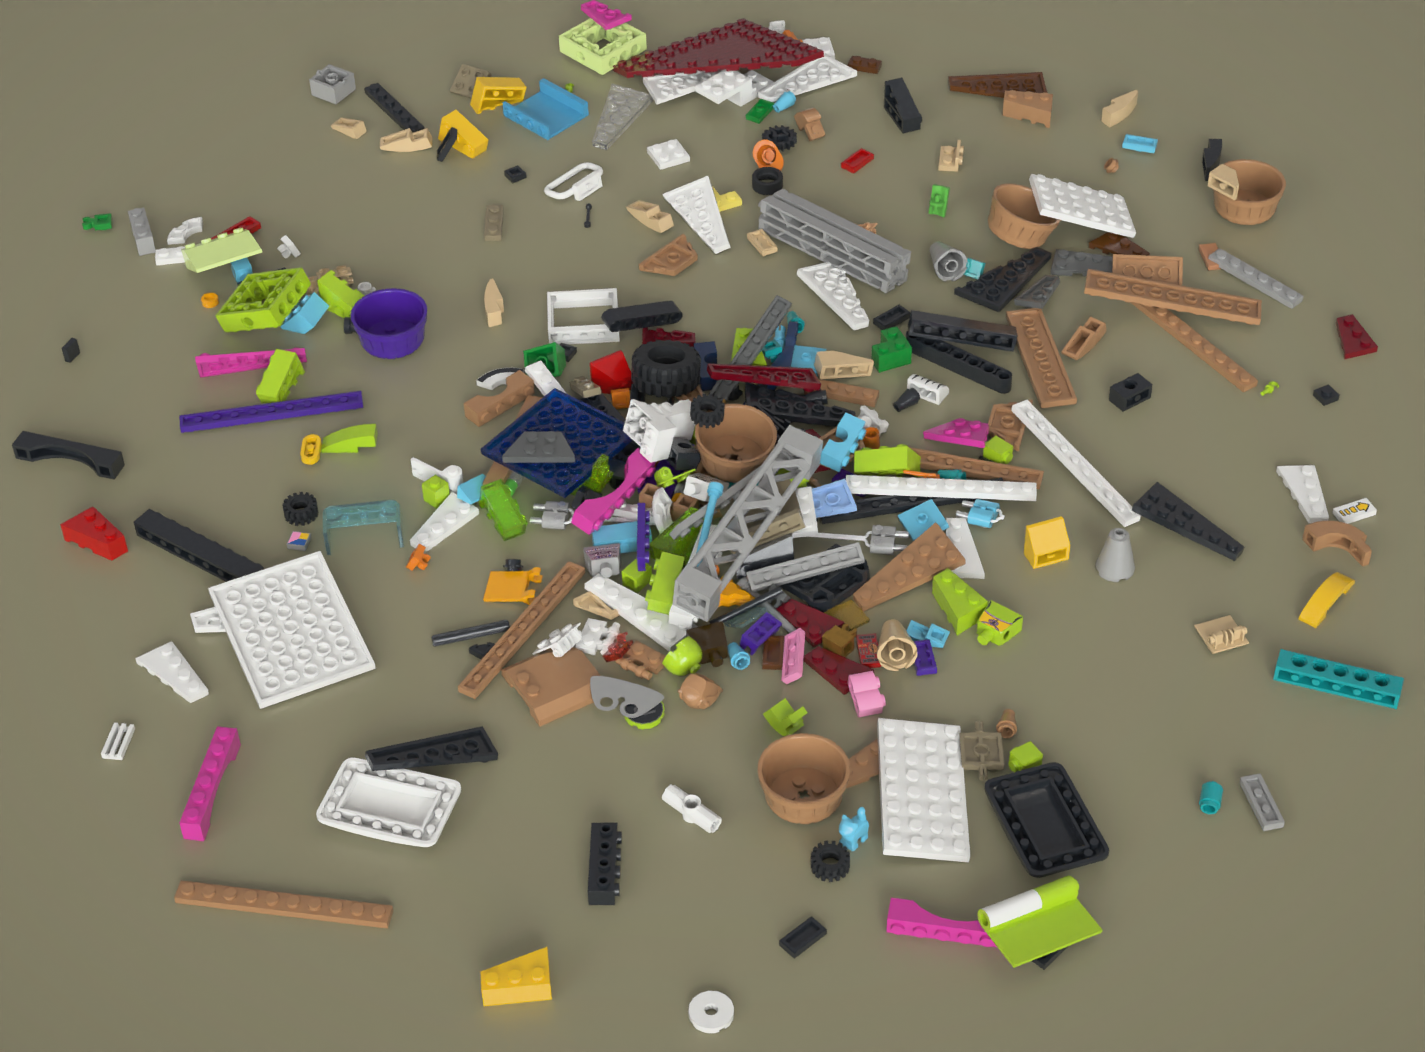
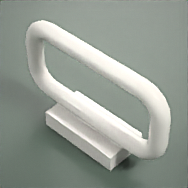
(581, 188)

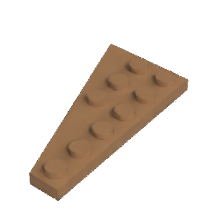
(911, 568)

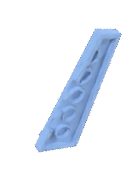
(833, 499)

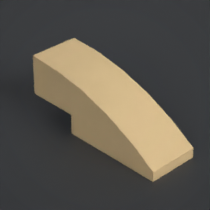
(1119, 108)
(407, 141)
(651, 216)
(493, 304)

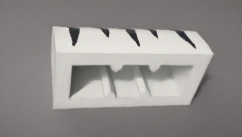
(928, 389)

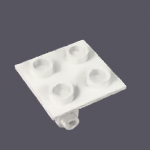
(561, 640)

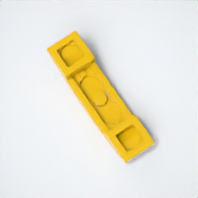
(1324, 598)

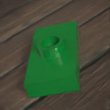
(759, 111)

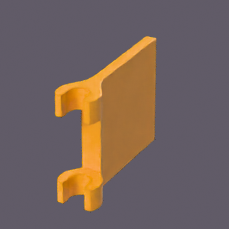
(512, 586)

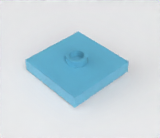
(805, 357)
(921, 518)

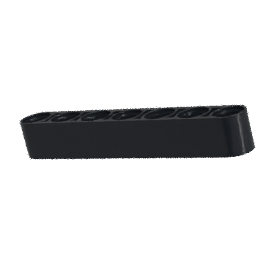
(962, 363)

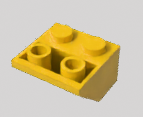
(1046, 542)

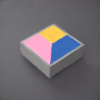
(299, 540)

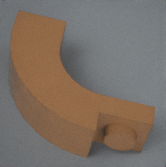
(1340, 535)

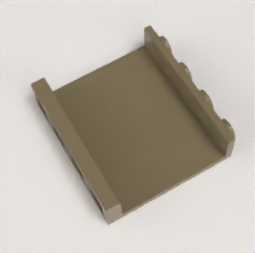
(787, 522)

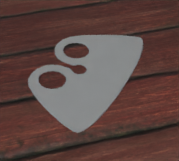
(614, 688)

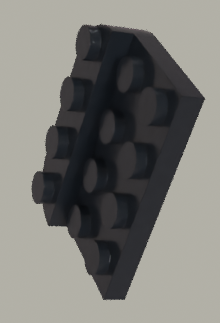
(830, 588)

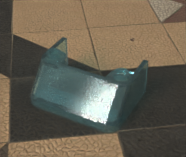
(361, 514)

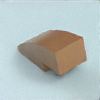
(1085, 338)

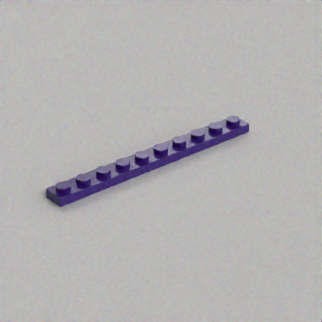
(270, 411)

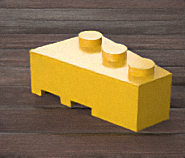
(469, 138)
(518, 980)

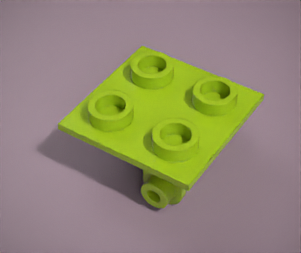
(665, 478)

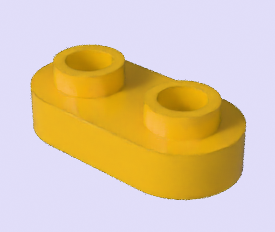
(311, 449)

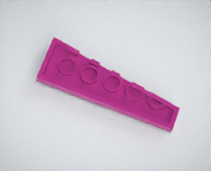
(221, 364)

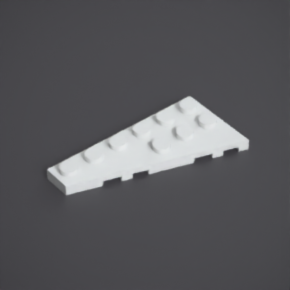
(668, 87)
(700, 210)

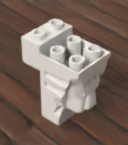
(657, 425)

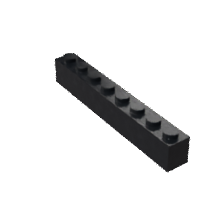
(193, 547)

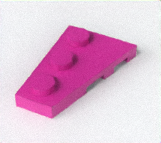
(603, 15)

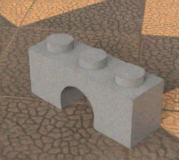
(141, 231)

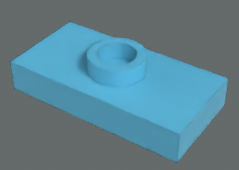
(1140, 143)

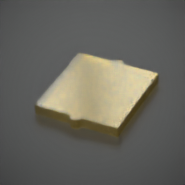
(849, 613)

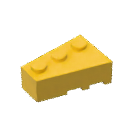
(493, 91)

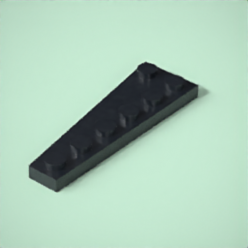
(444, 749)

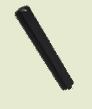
(470, 633)

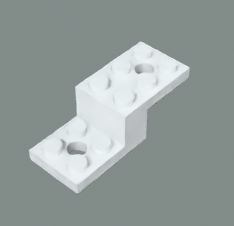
(733, 86)

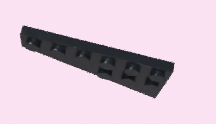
(1173, 513)

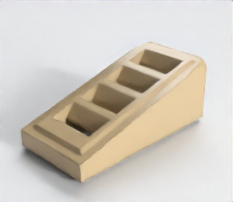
(351, 127)

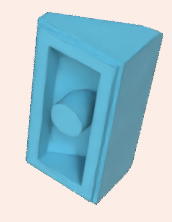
(470, 490)

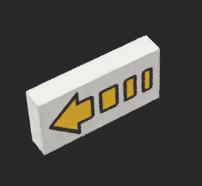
(1354, 511)

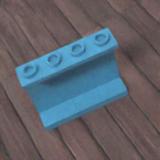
(548, 110)

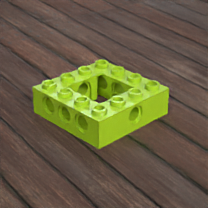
(279, 288)

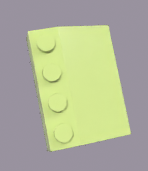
(220, 250)

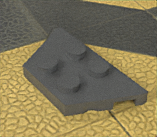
(539, 448)

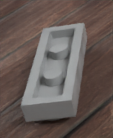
(1262, 802)

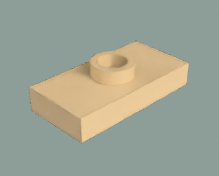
(762, 242)

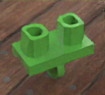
(939, 200)

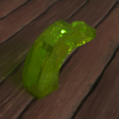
(600, 475)

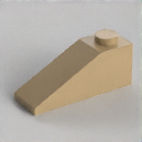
(841, 365)

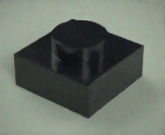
(1326, 395)

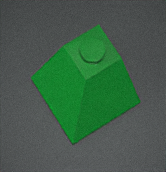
(550, 354)

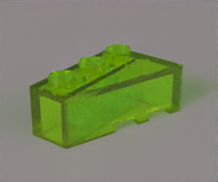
(502, 509)
(679, 546)

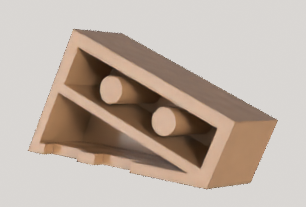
(1029, 106)

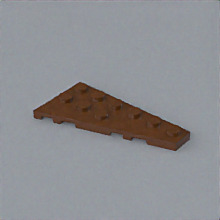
(996, 84)

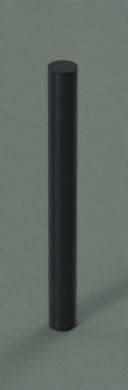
(747, 606)

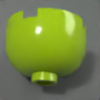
(684, 658)

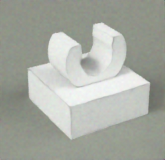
(288, 248)

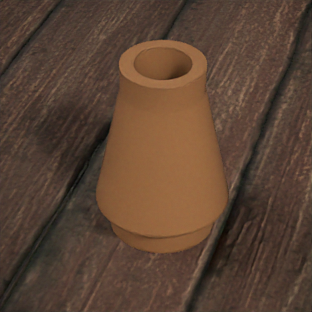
(1007, 724)

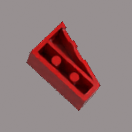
(95, 532)

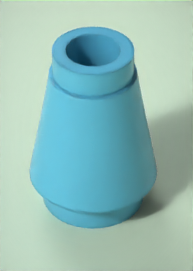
(785, 101)
(739, 658)

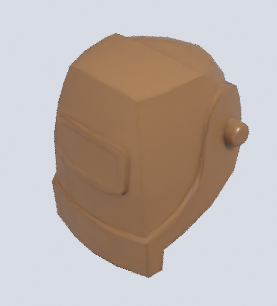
(699, 691)

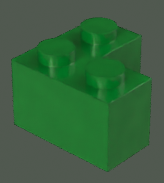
(891, 351)

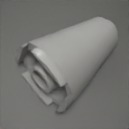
(947, 261)
(1116, 556)

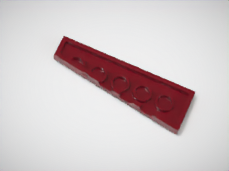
(770, 375)

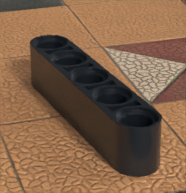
(641, 316)

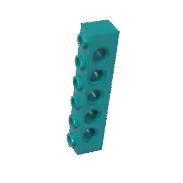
(1338, 679)

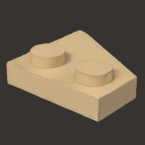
(593, 604)

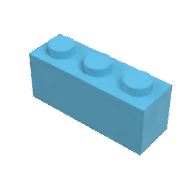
(618, 533)

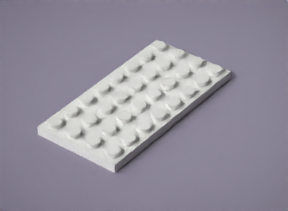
(922, 790)

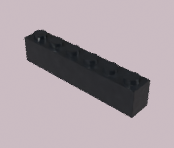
(962, 330)

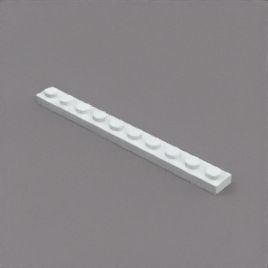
(1075, 463)
(942, 487)

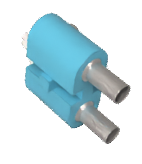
(982, 513)

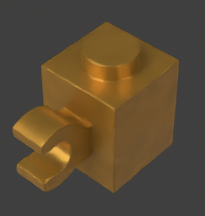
(839, 640)

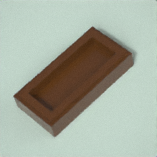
(773, 653)

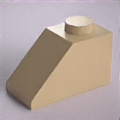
(1224, 181)

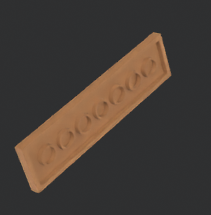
(1041, 358)

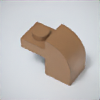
(810, 121)

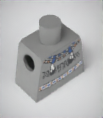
(603, 559)

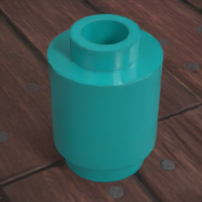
(1210, 797)

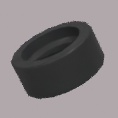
(767, 173)

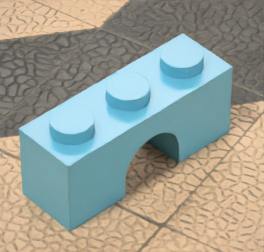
(836, 454)

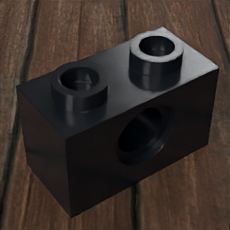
(1130, 392)
(683, 455)

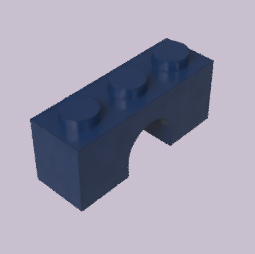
(708, 355)

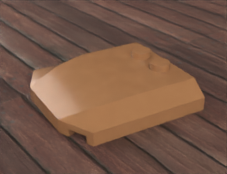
(552, 683)

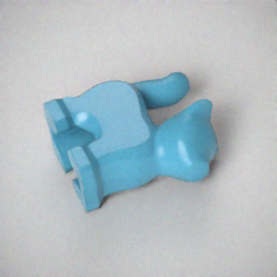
(853, 829)

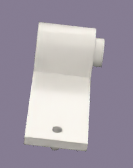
(451, 474)

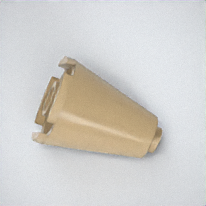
(895, 647)

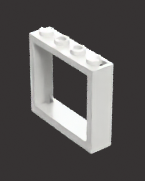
(585, 333)

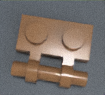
(645, 657)

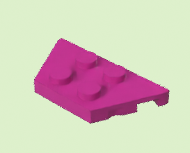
(960, 432)

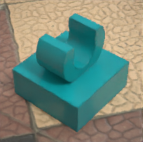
(974, 268)
(771, 350)

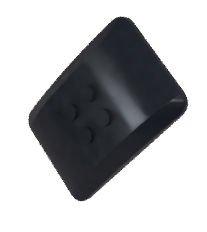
(1046, 820)

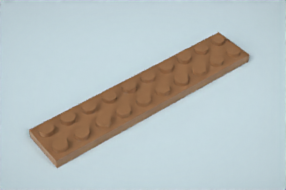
(1173, 297)

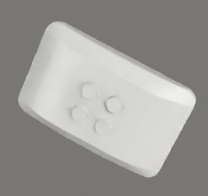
(389, 803)

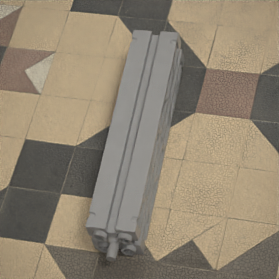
(834, 240)

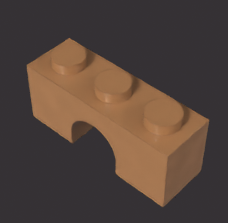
(677, 508)

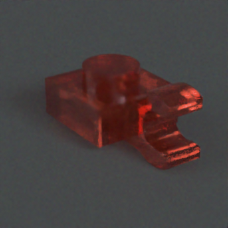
(618, 649)

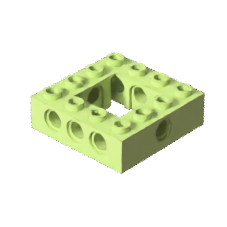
(581, 44)

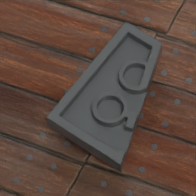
(1039, 293)

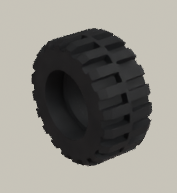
(666, 368)

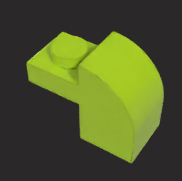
(784, 718)

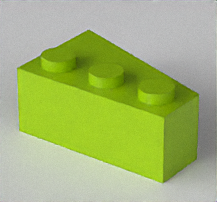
(338, 294)
(958, 600)

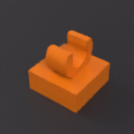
(620, 398)
(418, 558)

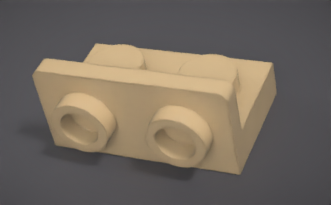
(951, 157)

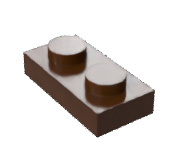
(865, 64)

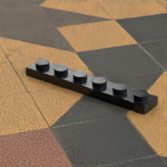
(392, 108)

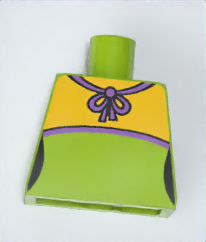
(998, 624)

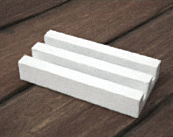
(110, 741)

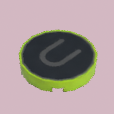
(647, 720)

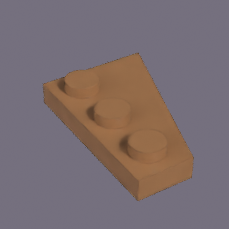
(864, 764)

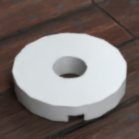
(711, 1000)

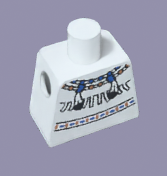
(697, 486)

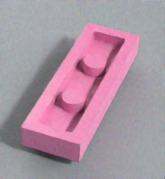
(793, 656)

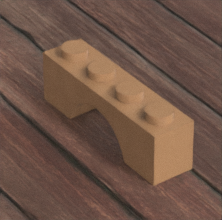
(483, 409)

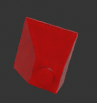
(611, 372)

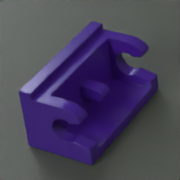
(760, 632)

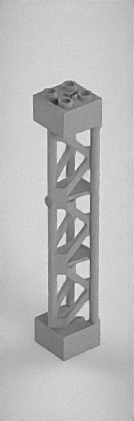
(700, 588)

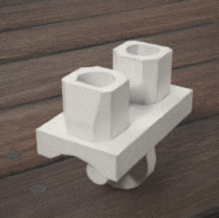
(872, 420)

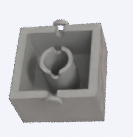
(332, 84)

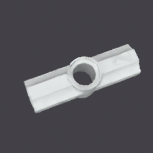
(691, 808)

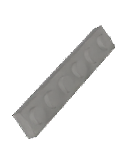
(1256, 278)
(805, 567)

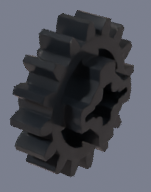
(781, 137)

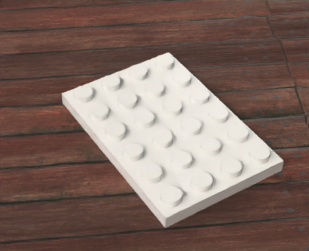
(1082, 205)

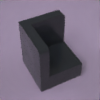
(584, 493)

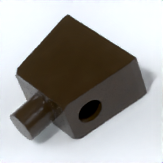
(712, 642)

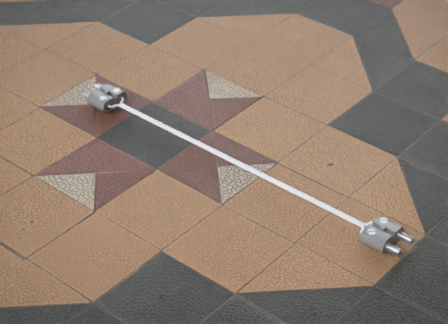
(882, 538)

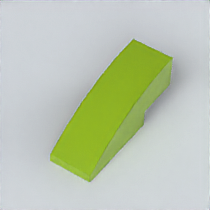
(350, 439)

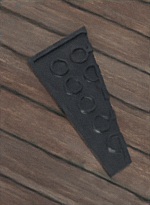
(1001, 284)
(794, 406)

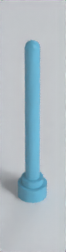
(714, 491)

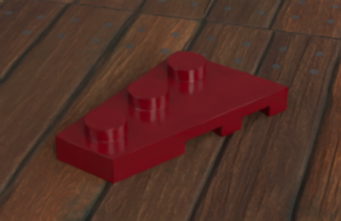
(1354, 338)

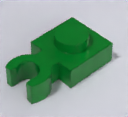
(99, 222)

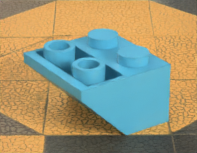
(305, 314)

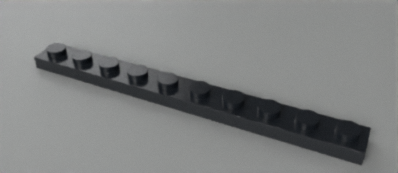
(890, 504)

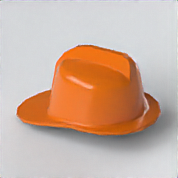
(767, 155)

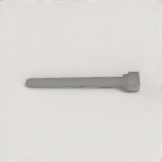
(743, 583)

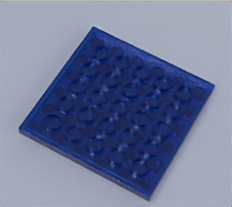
(585, 430)

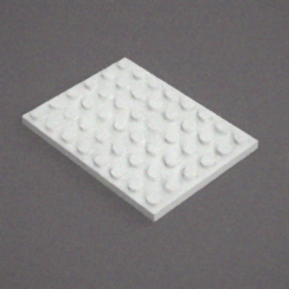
(291, 629)

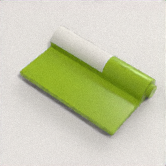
(1038, 921)

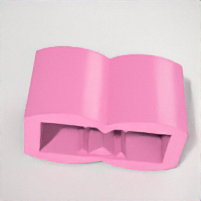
(866, 694)

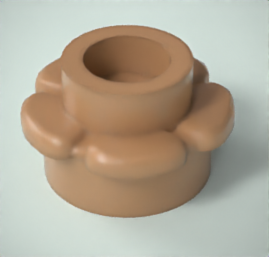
(1111, 165)

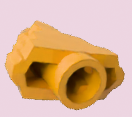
(734, 595)

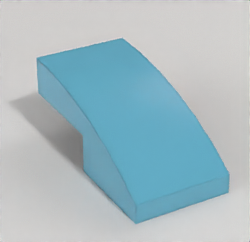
(935, 633)

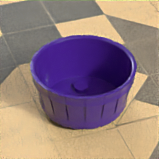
(390, 322)

